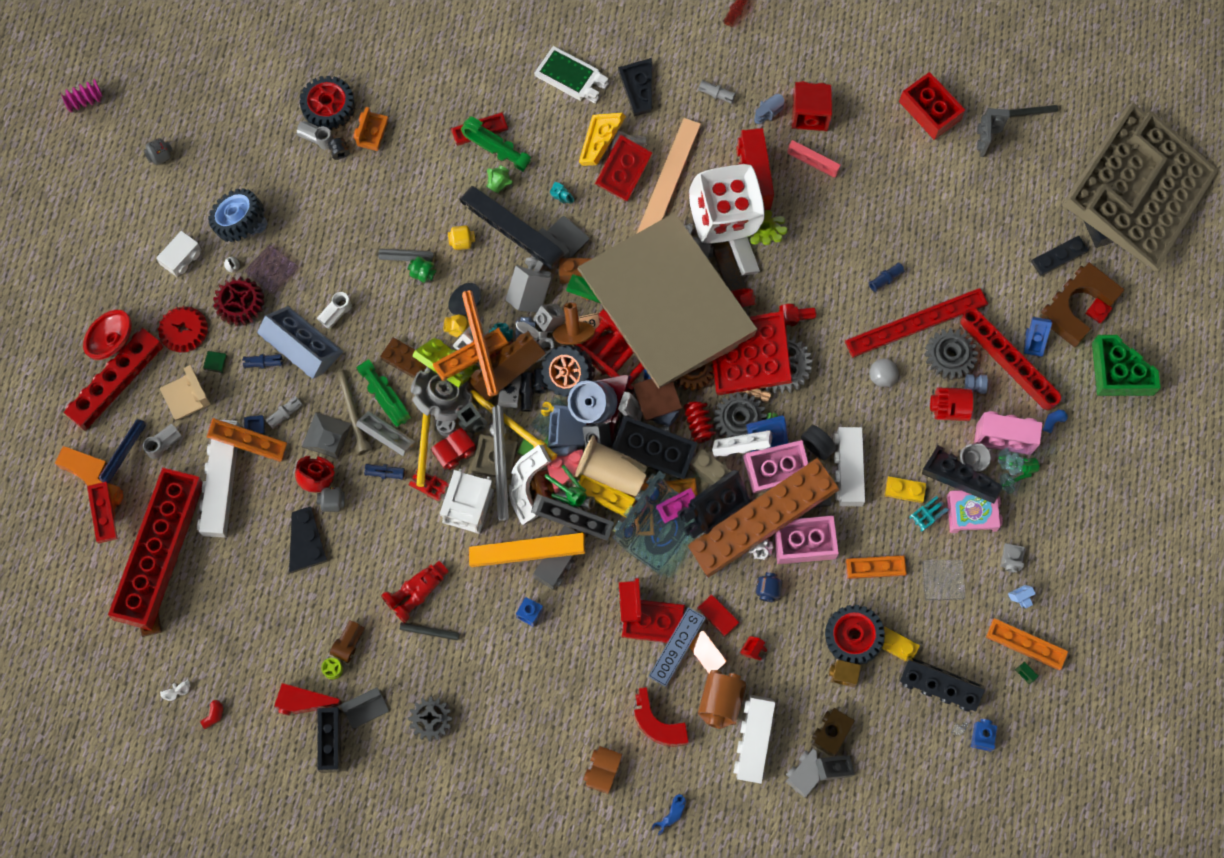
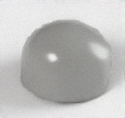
(884, 373)
(977, 453)

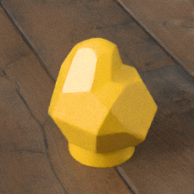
(456, 325)

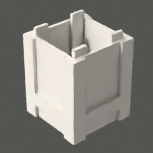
(466, 501)

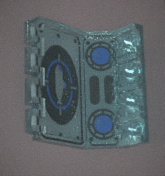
(646, 534)

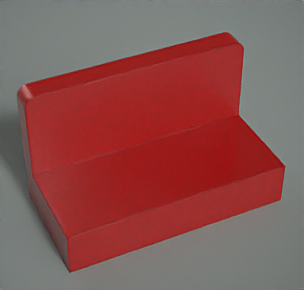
(630, 601)

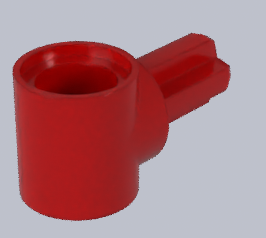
(793, 314)

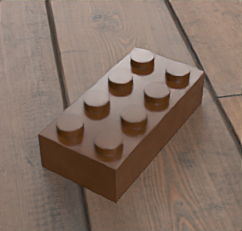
(401, 357)

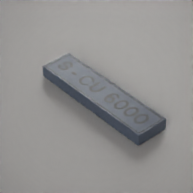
(676, 646)

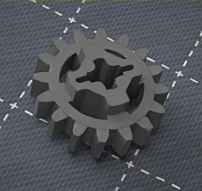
(430, 709)

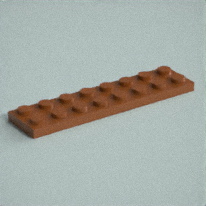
(763, 517)

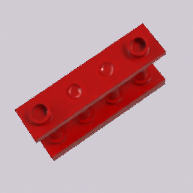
(607, 323)

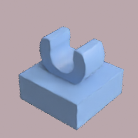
(1022, 595)

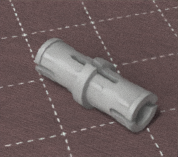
(716, 91)
(284, 412)

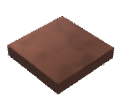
(656, 401)

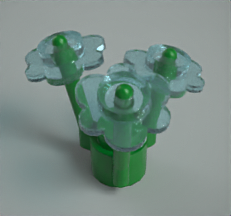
(1015, 464)

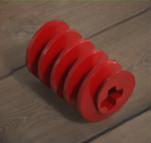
(698, 421)

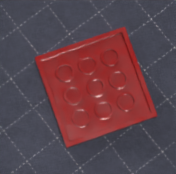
(757, 361)

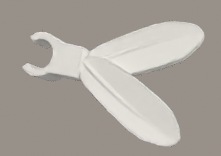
(524, 327)

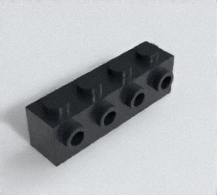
(941, 683)

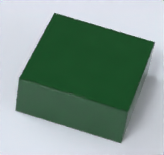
(215, 361)
(1026, 673)

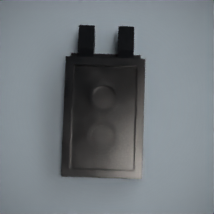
(715, 504)

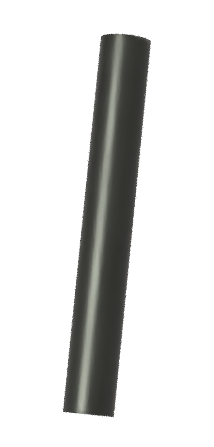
(1033, 110)
(429, 631)

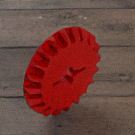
(187, 339)

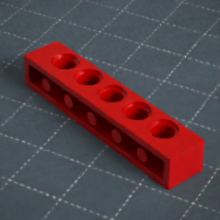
(112, 389)

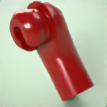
(215, 714)

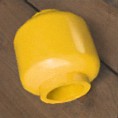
(461, 237)

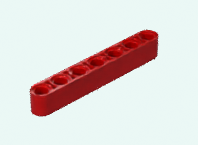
(1008, 350)

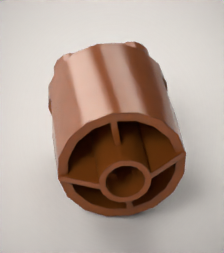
(721, 699)

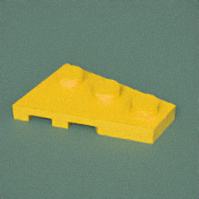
(599, 136)

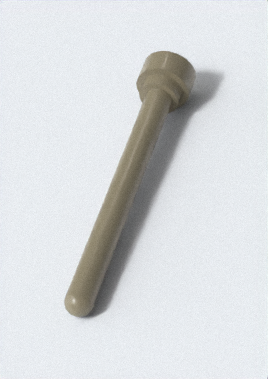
(362, 446)

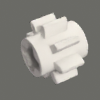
(762, 550)

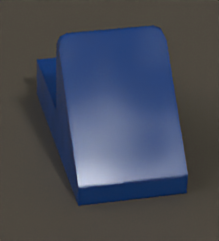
(1037, 336)

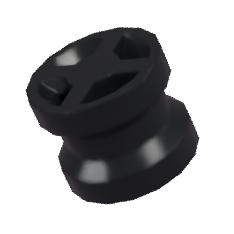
(338, 148)

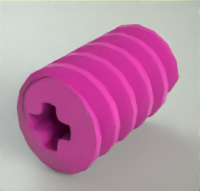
(82, 96)

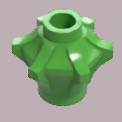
(498, 179)

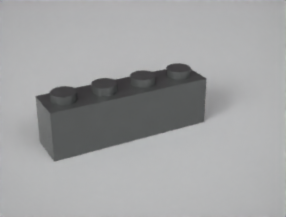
(572, 517)

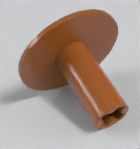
(573, 330)

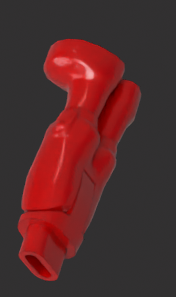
(418, 587)

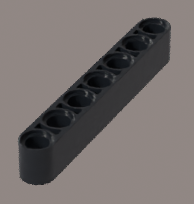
(512, 227)

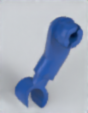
(675, 813)

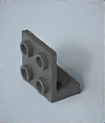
(991, 123)
(566, 236)

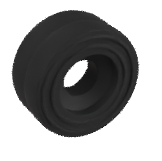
(818, 442)

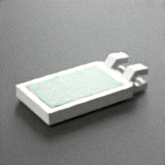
(571, 75)

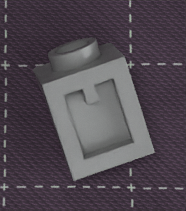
(1012, 558)

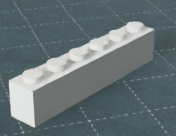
(217, 488)

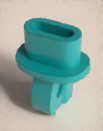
(561, 193)

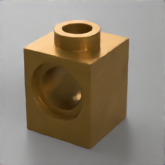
(844, 673)

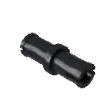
(526, 392)

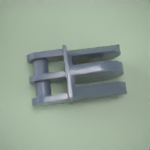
(769, 108)

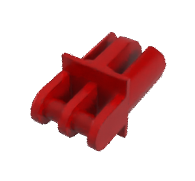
(429, 485)

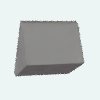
(527, 289)

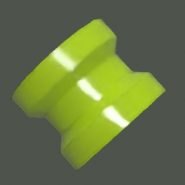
(330, 665)

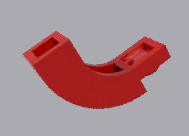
(661, 733)

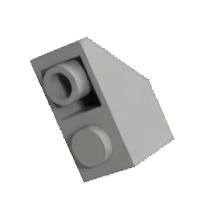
(805, 775)

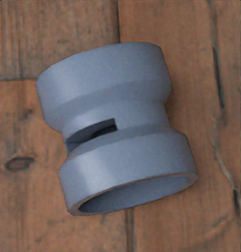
(976, 384)

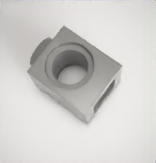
(549, 317)

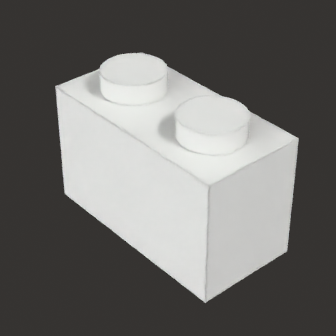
(179, 254)

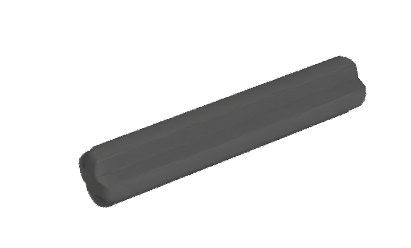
(404, 255)

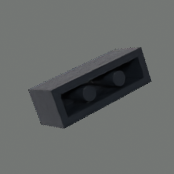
(329, 740)

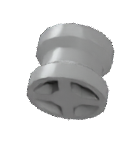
(445, 424)

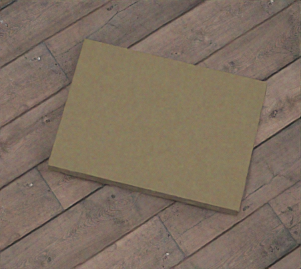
(1141, 186)
(667, 300)

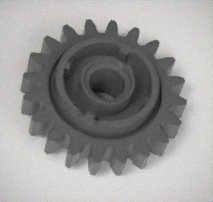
(953, 342)
(734, 407)

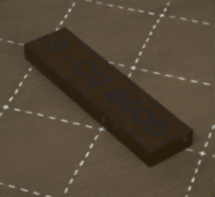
(728, 265)

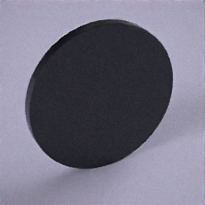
(456, 303)

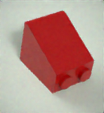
(811, 106)

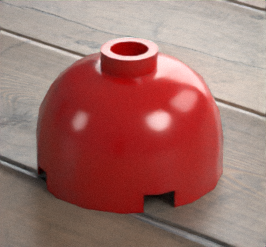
(314, 474)

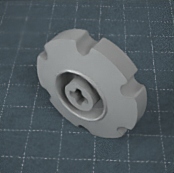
(439, 396)

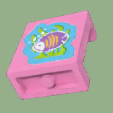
(972, 513)

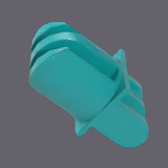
(927, 514)

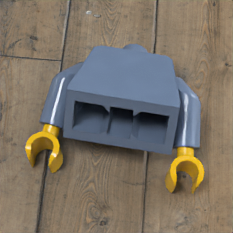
(564, 430)

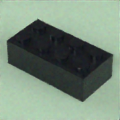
(654, 447)

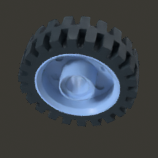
(236, 215)

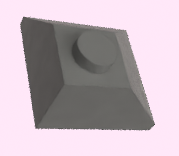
(326, 435)

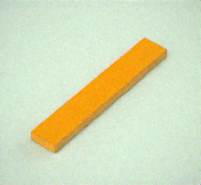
(527, 550)

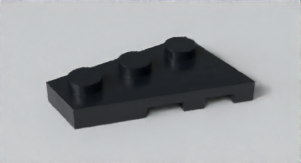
(305, 541)

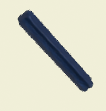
(122, 451)

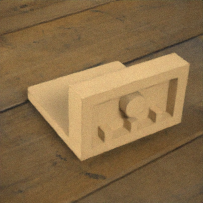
(185, 395)

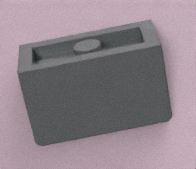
(365, 708)

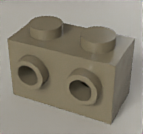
(708, 467)

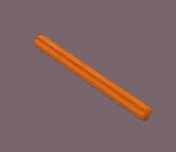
(480, 343)

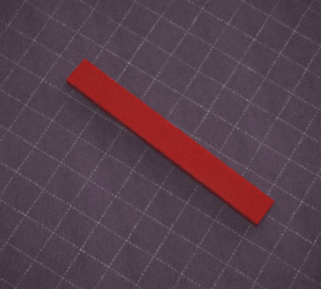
(915, 323)

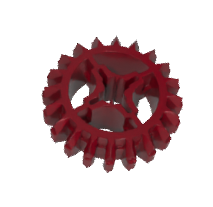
(253, 291)

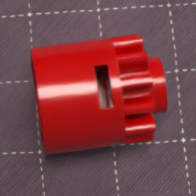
(952, 404)

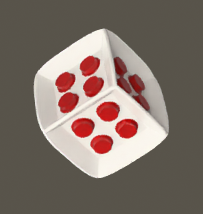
(726, 203)

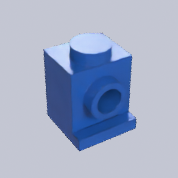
(981, 742)

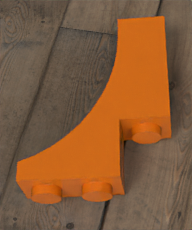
(88, 469)

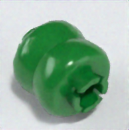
(422, 269)

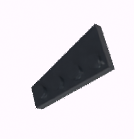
(952, 472)

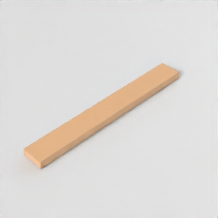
(670, 174)

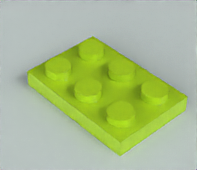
(436, 350)

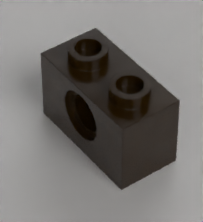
(841, 723)

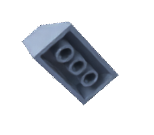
(299, 341)

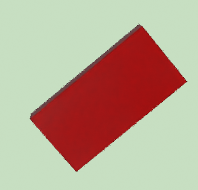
(718, 615)

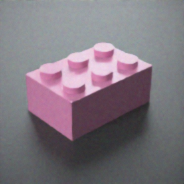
(1008, 432)
(774, 464)
(807, 540)

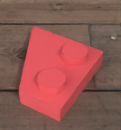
(555, 467)

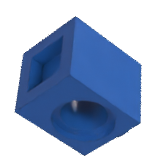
(529, 612)

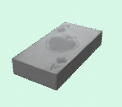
(510, 394)

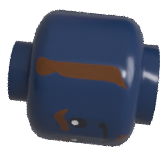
(769, 587)

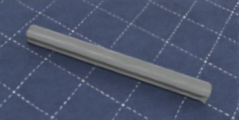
(500, 463)

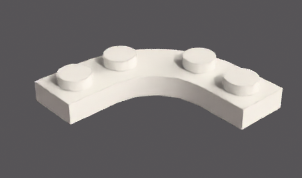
(520, 484)

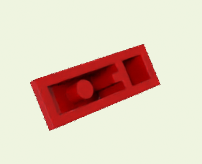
(298, 700)

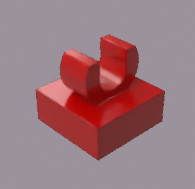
(753, 647)

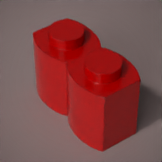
(453, 449)

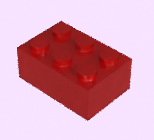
(931, 105)

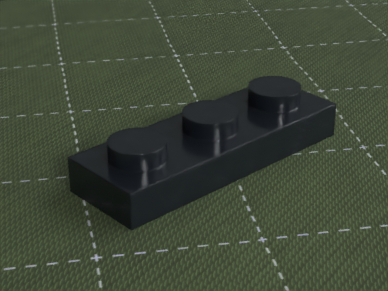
(1059, 255)

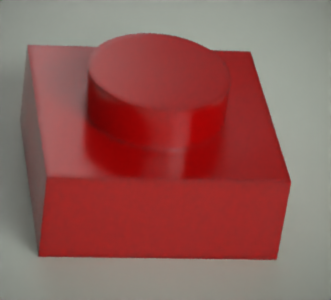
(1098, 310)

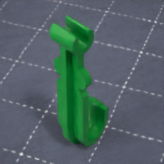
(494, 144)
(383, 394)

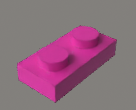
(670, 507)

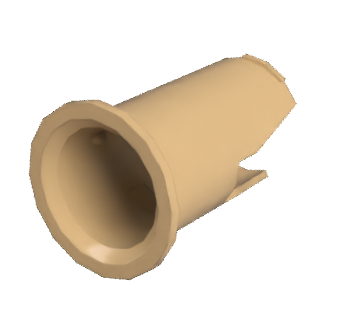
(611, 468)

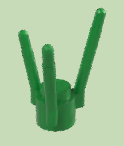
(575, 495)

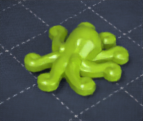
(768, 229)

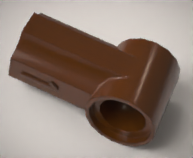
(346, 644)

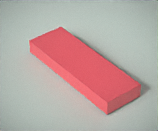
(813, 159)

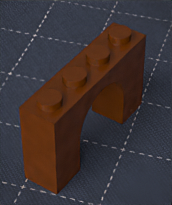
(1088, 281)

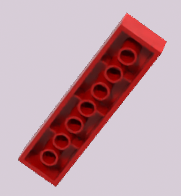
(156, 549)

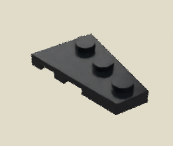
(638, 85)

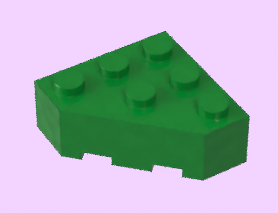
(1122, 369)

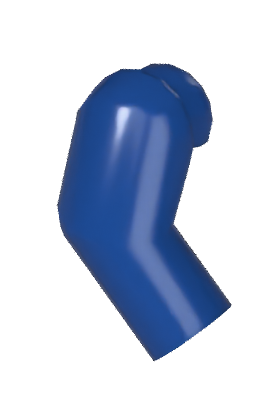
(1054, 417)

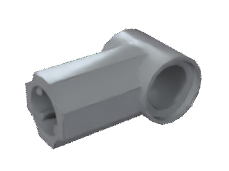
(314, 134)
(163, 439)

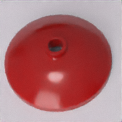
(107, 335)

